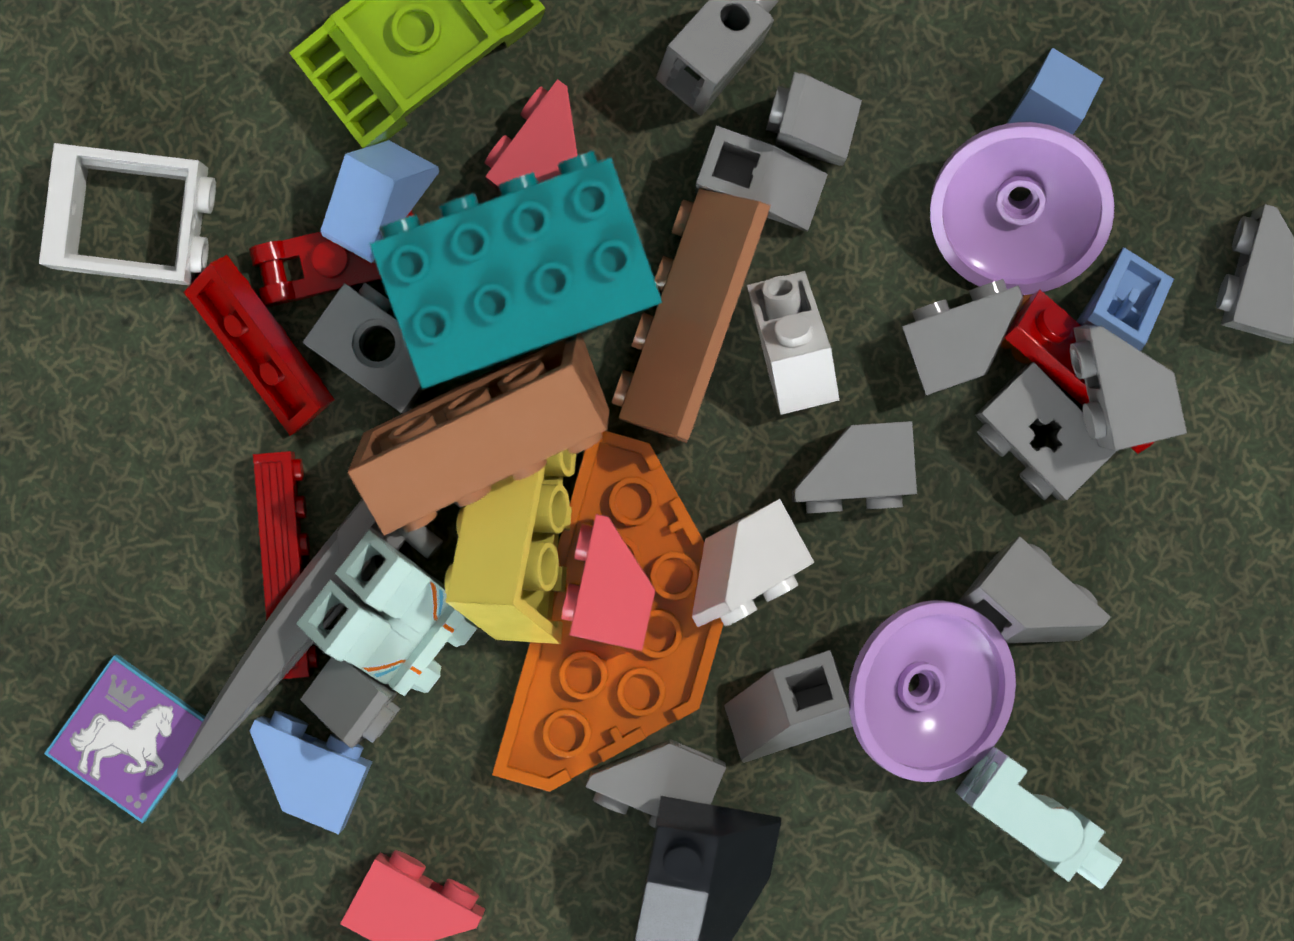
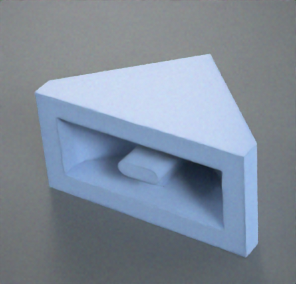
(1058, 94)
(372, 191)
(1128, 299)

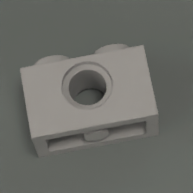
(341, 339)

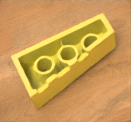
(509, 555)

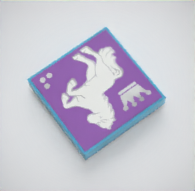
(127, 738)

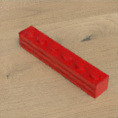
(281, 535)

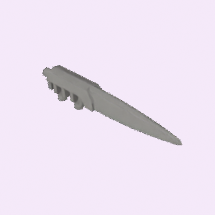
(282, 641)

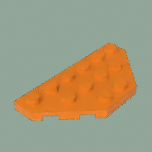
(598, 698)

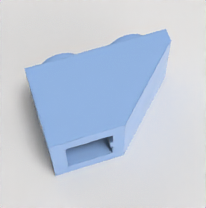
(307, 774)

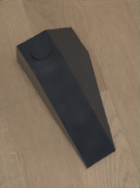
(704, 871)

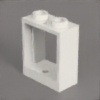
(66, 206)

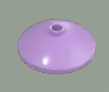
(1027, 241)
(960, 697)

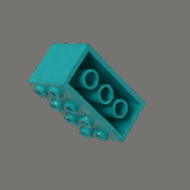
(514, 269)

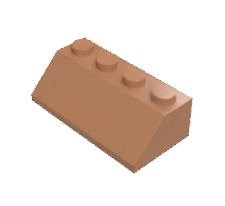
(694, 314)
(480, 435)

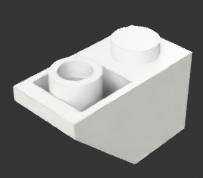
(794, 342)
(748, 560)

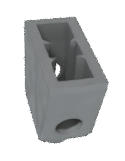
(714, 49)

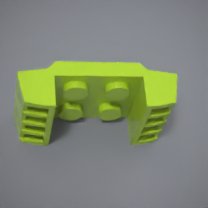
(399, 53)

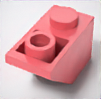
(541, 141)
(614, 590)
(407, 906)

